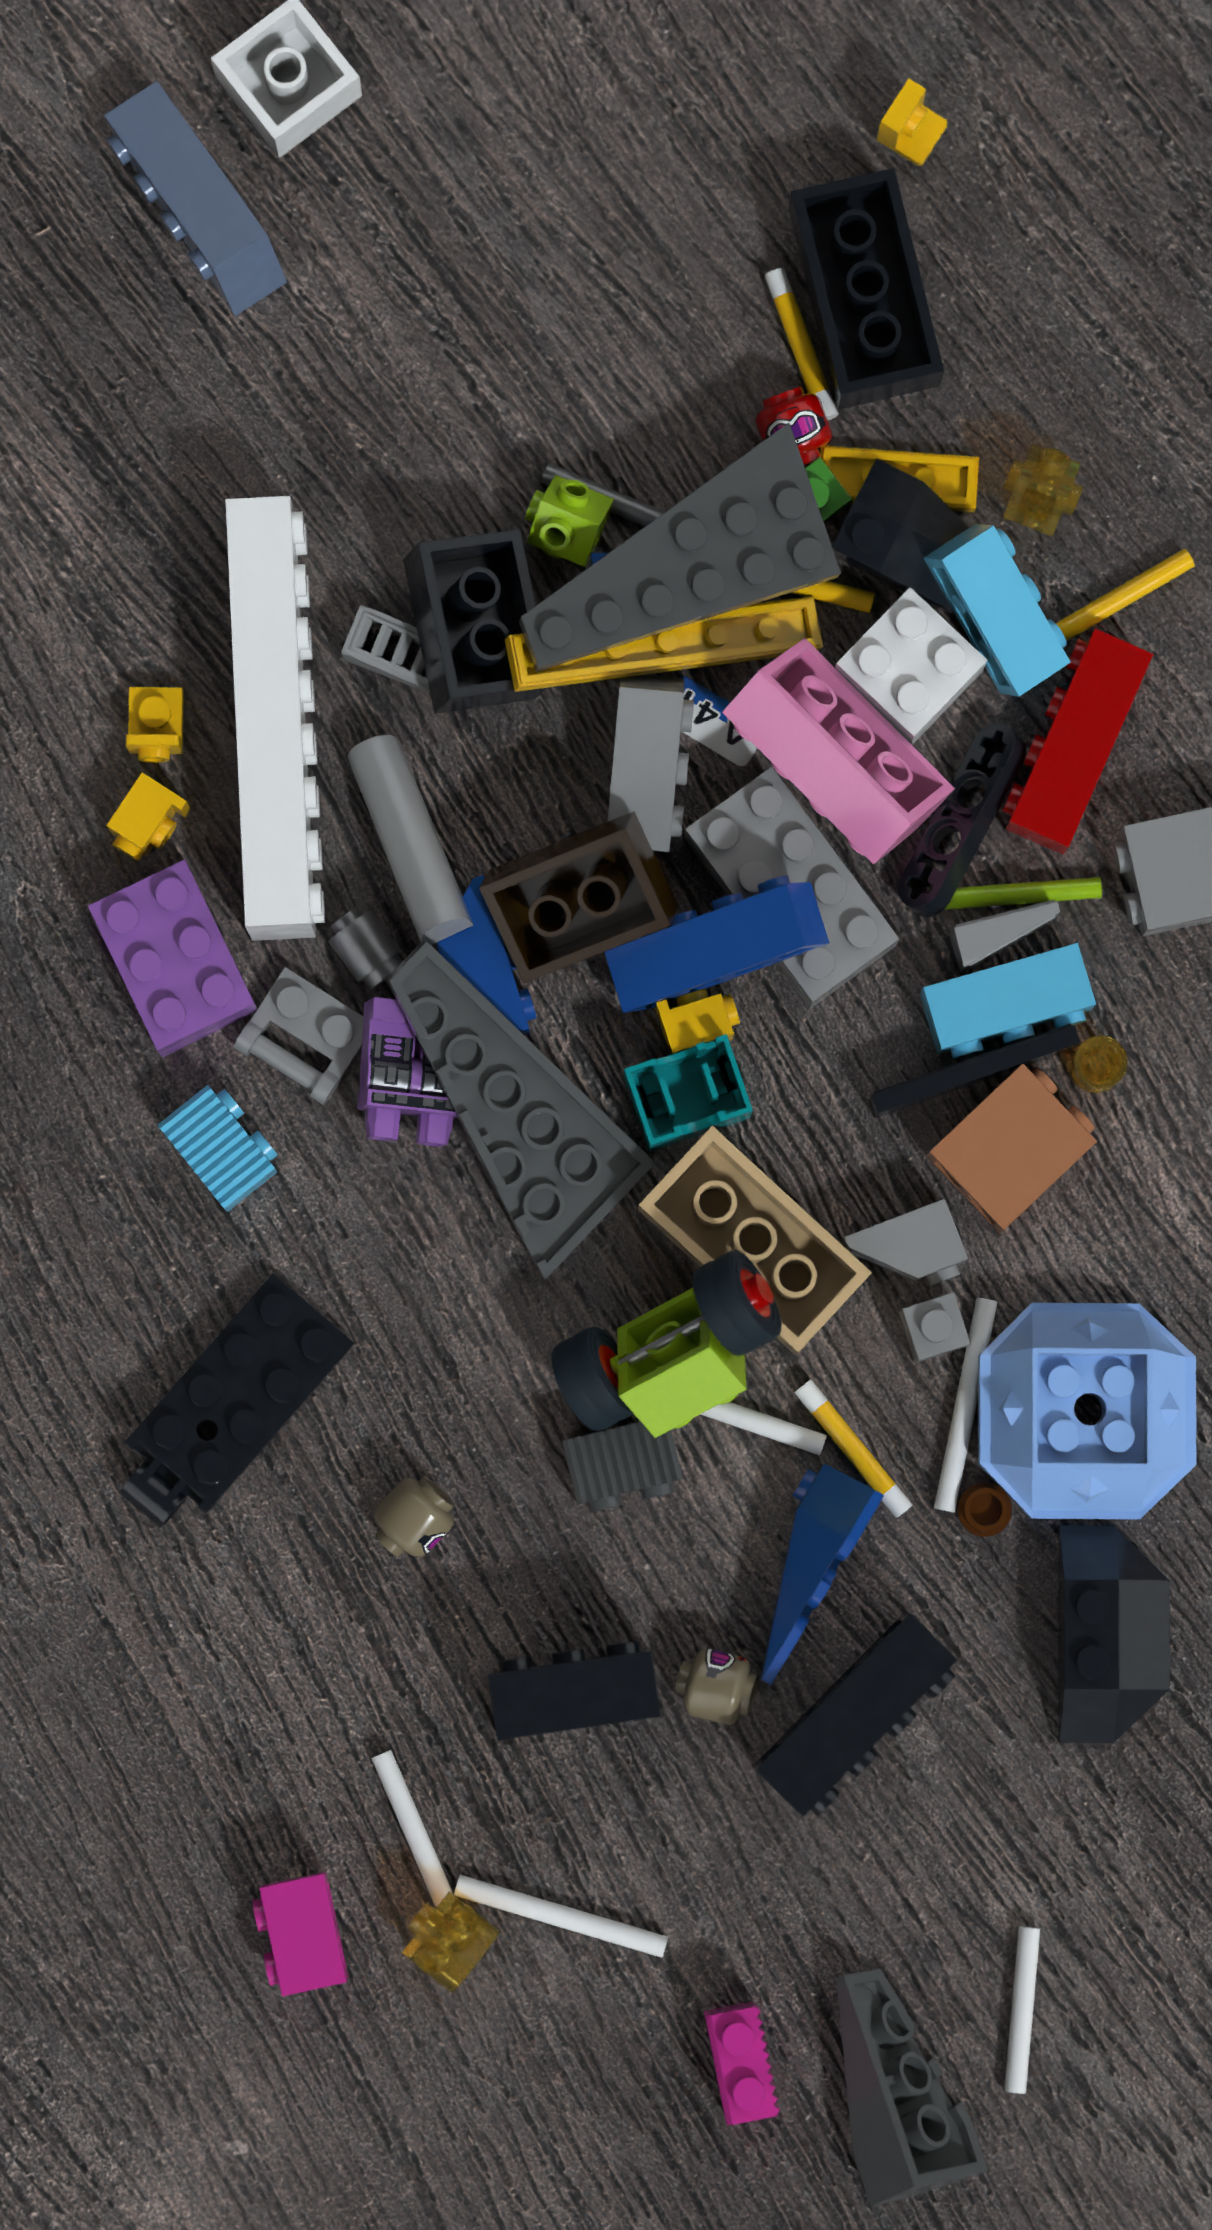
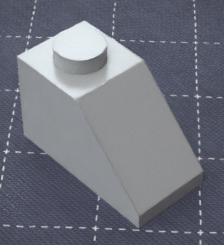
(913, 1244)

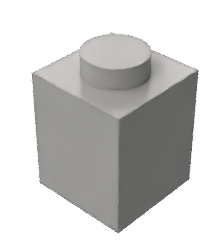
(934, 1327)

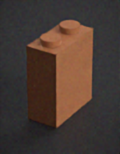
(1013, 1146)

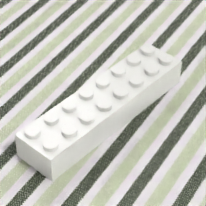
(270, 718)

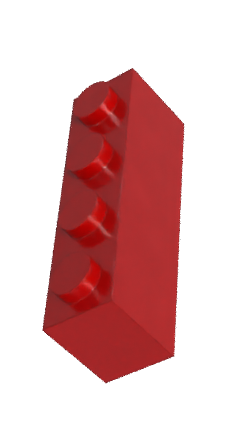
(1078, 741)

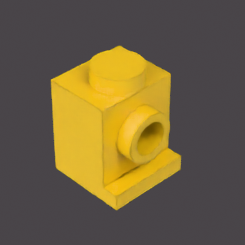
(146, 818)
(697, 1019)

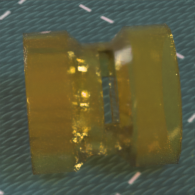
(1102, 1056)

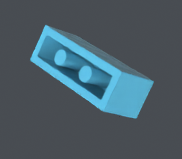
(998, 608)
(1008, 1001)

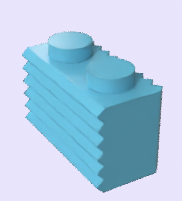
(218, 1146)

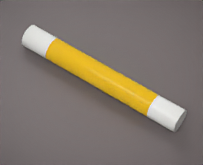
(799, 339)
(853, 1448)

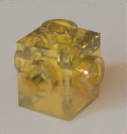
(1042, 489)
(448, 1940)

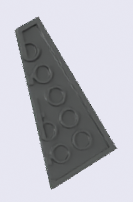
(717, 550)
(533, 1129)

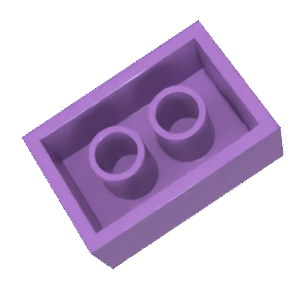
(173, 958)

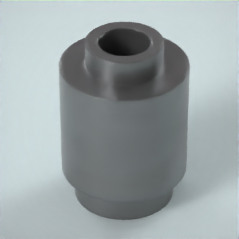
(365, 947)

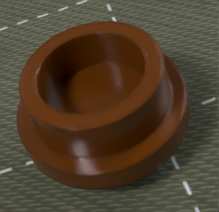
(984, 1509)

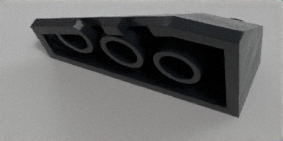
(894, 528)

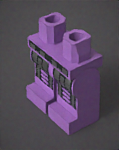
(399, 1079)

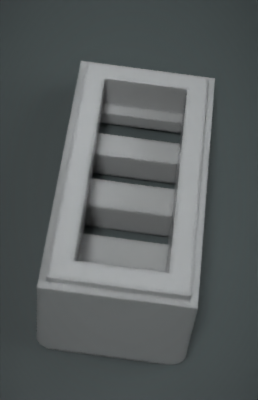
(373, 661)
(987, 936)

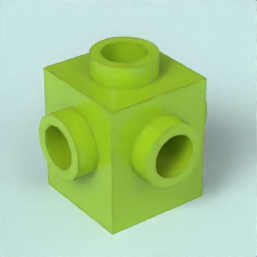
(568, 519)

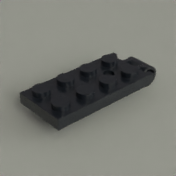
(247, 1386)

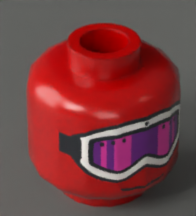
(805, 418)

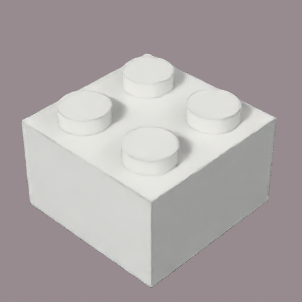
(286, 76)
(911, 665)

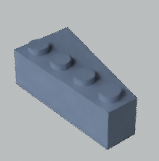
(195, 198)

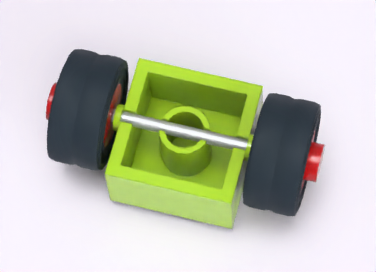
(675, 1356)

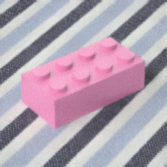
(837, 750)

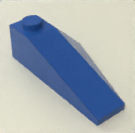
(822, 1535)

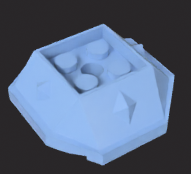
(1029, 1422)

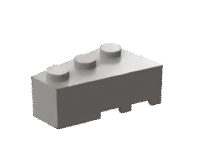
(648, 755)

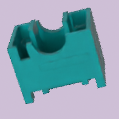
(687, 1093)

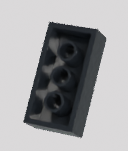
(865, 288)
(855, 1714)

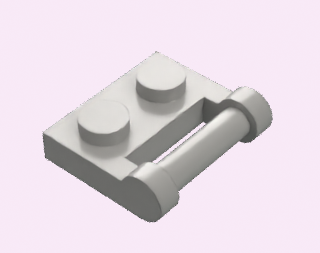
(312, 1019)

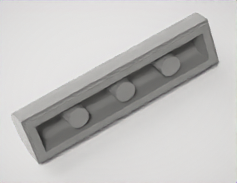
(409, 838)

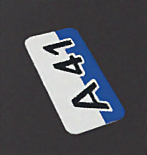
(713, 727)

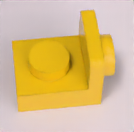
(910, 126)
(155, 723)

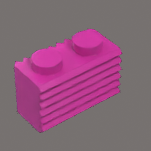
(741, 2063)

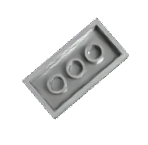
(769, 835)

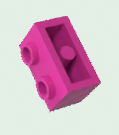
(301, 1934)

